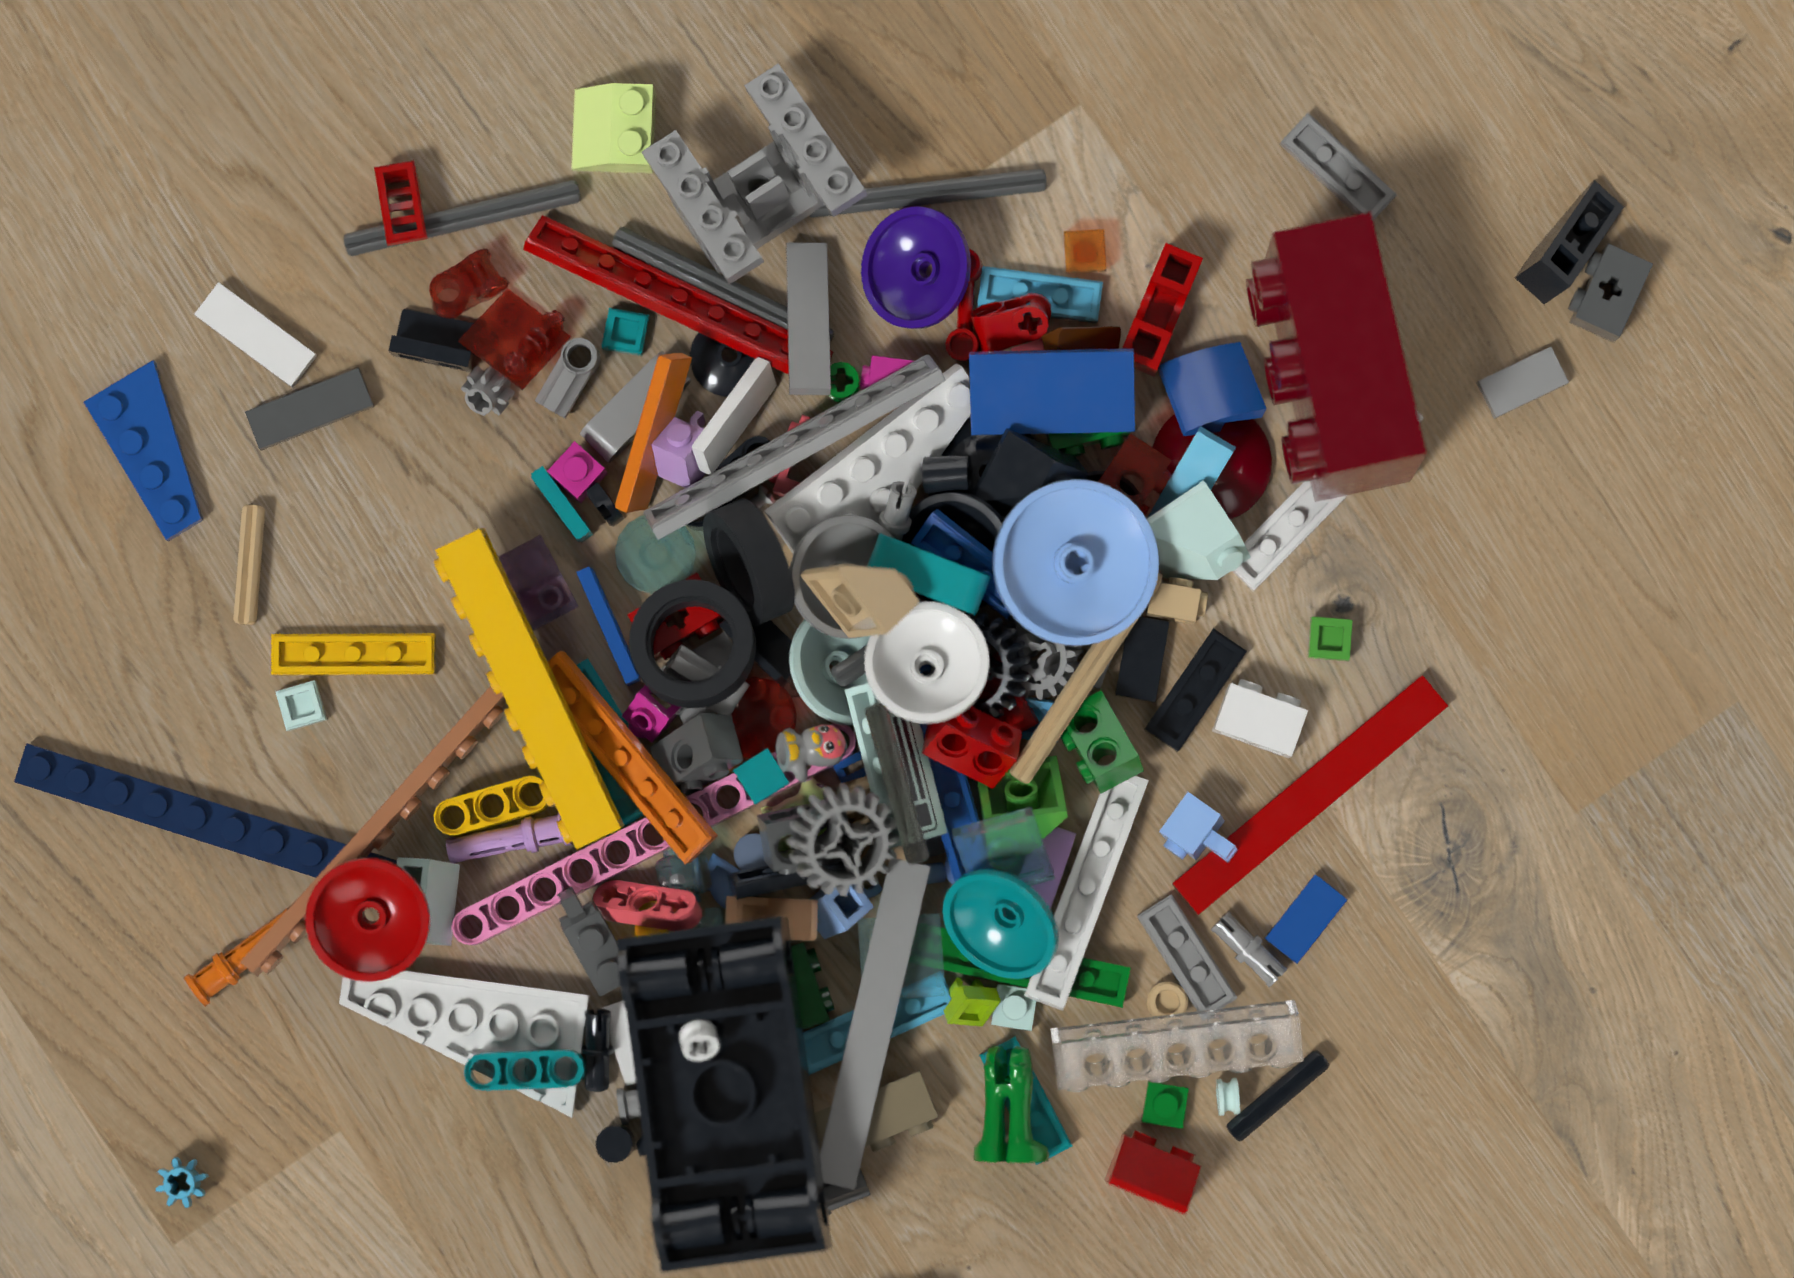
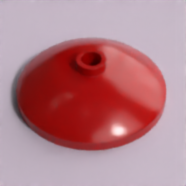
(349, 940)

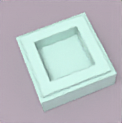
(301, 705)

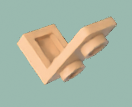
(801, 913)

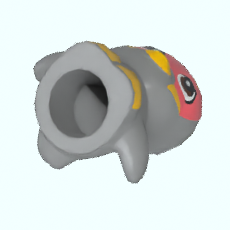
(814, 747)

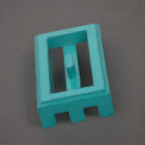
(561, 504)

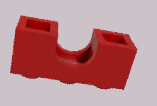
(1161, 307)

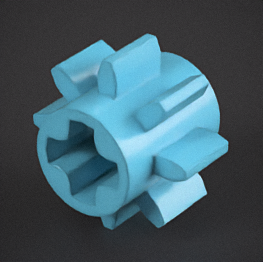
(193, 1179)

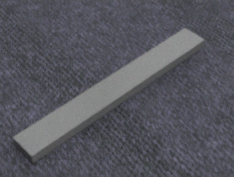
(793, 446)
(872, 1022)

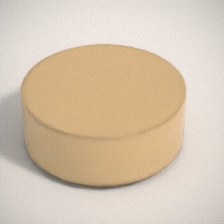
(1166, 999)

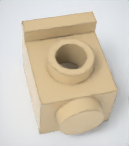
(1177, 601)

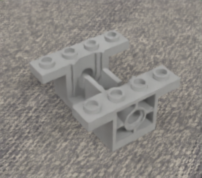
(764, 191)

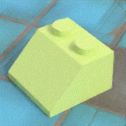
(613, 127)

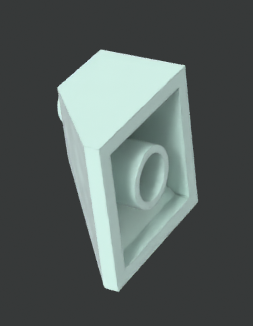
(1196, 537)

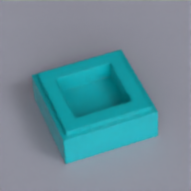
(625, 332)
(761, 776)

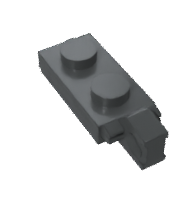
(591, 941)

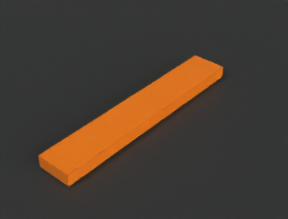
(632, 764)

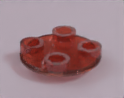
(762, 716)

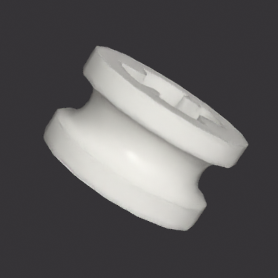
(699, 1040)

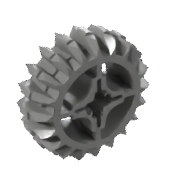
(874, 832)

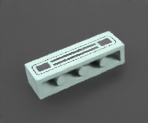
(917, 766)

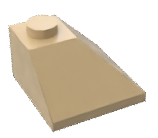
(862, 598)

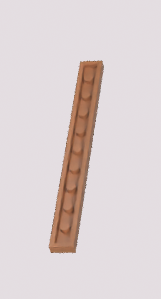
(377, 830)

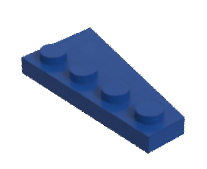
(143, 438)

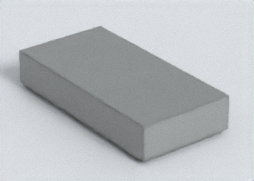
(1522, 382)

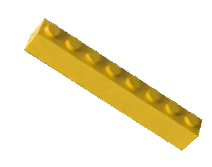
(529, 688)

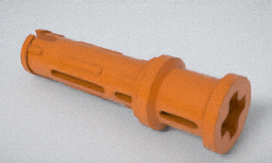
(226, 967)

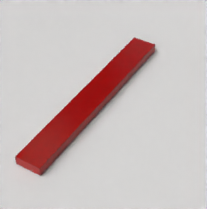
(659, 292)
(1312, 793)

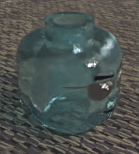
(689, 877)

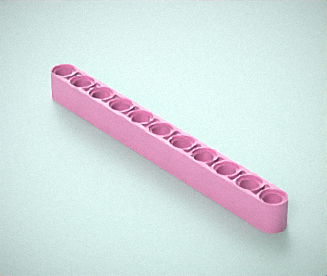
(602, 867)

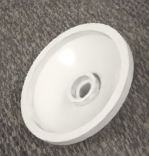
(935, 637)

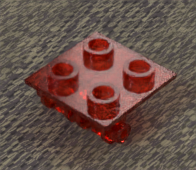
(516, 338)

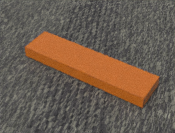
(657, 413)

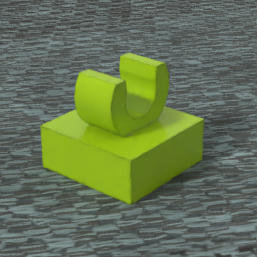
(970, 1004)

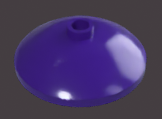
(897, 266)

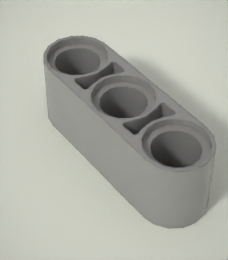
(618, 420)

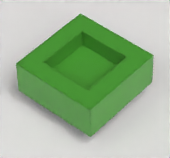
(1330, 638)

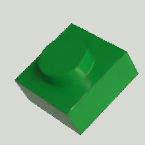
(1165, 1105)

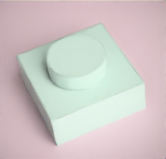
(1014, 1009)

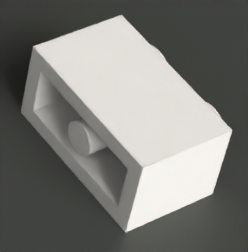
(1260, 719)

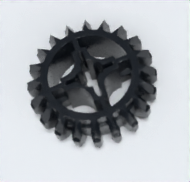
(1008, 670)

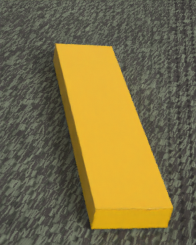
(353, 654)

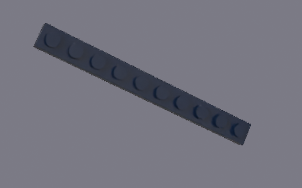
(178, 812)

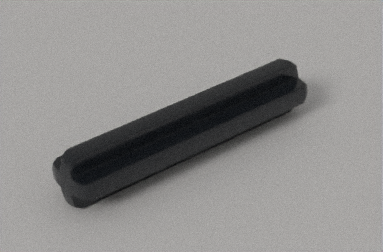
(1277, 1095)

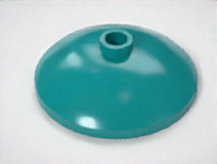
(1000, 924)

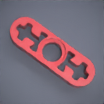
(673, 908)

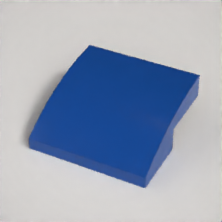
(1212, 388)

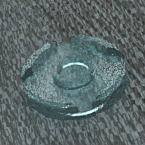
(652, 562)

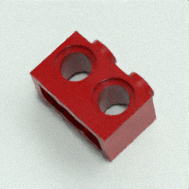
(974, 745)

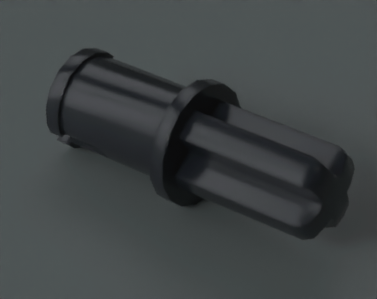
(597, 1049)

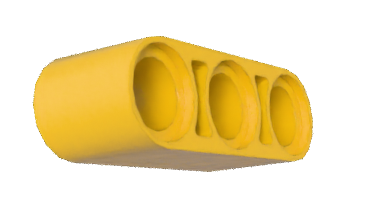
(473, 807)

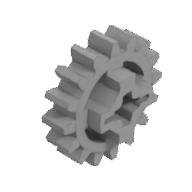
(1051, 669)

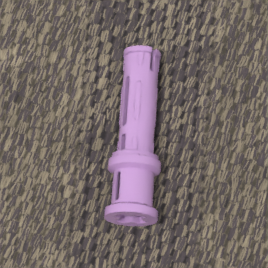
(527, 835)

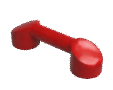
(959, 345)

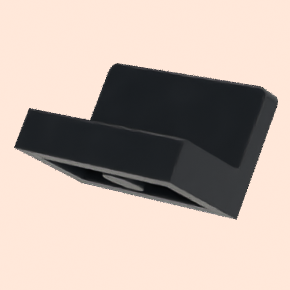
(432, 340)
(771, 650)

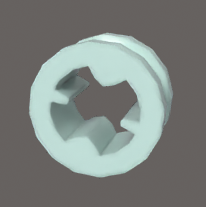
(1227, 1096)

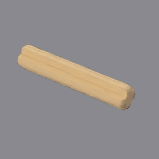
(249, 564)

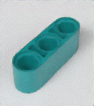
(931, 573)
(505, 1075)

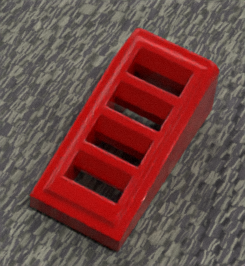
(394, 174)

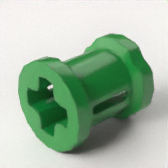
(851, 375)

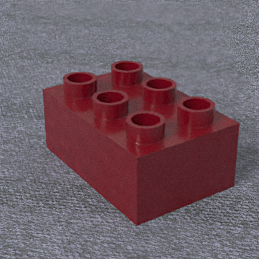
(1336, 358)

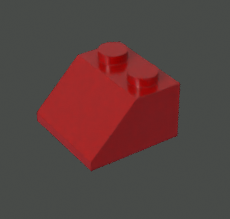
(1154, 1173)

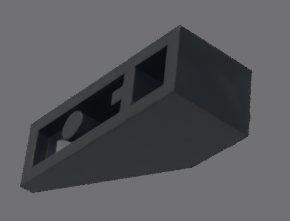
(1569, 244)

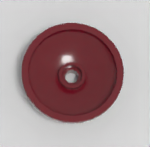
(1244, 474)

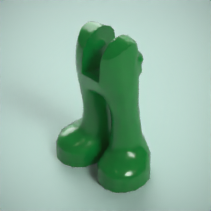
(1018, 1087)

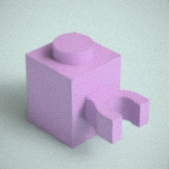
(674, 451)

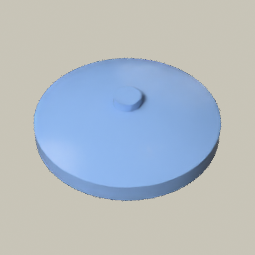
(1075, 562)

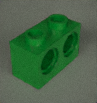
(1104, 740)

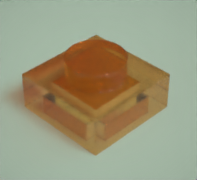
(1084, 251)

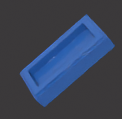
(1305, 919)

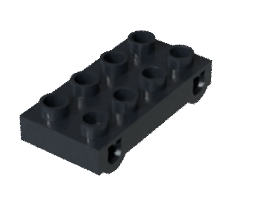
(732, 1133)

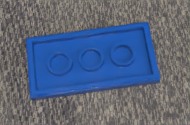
(1052, 391)

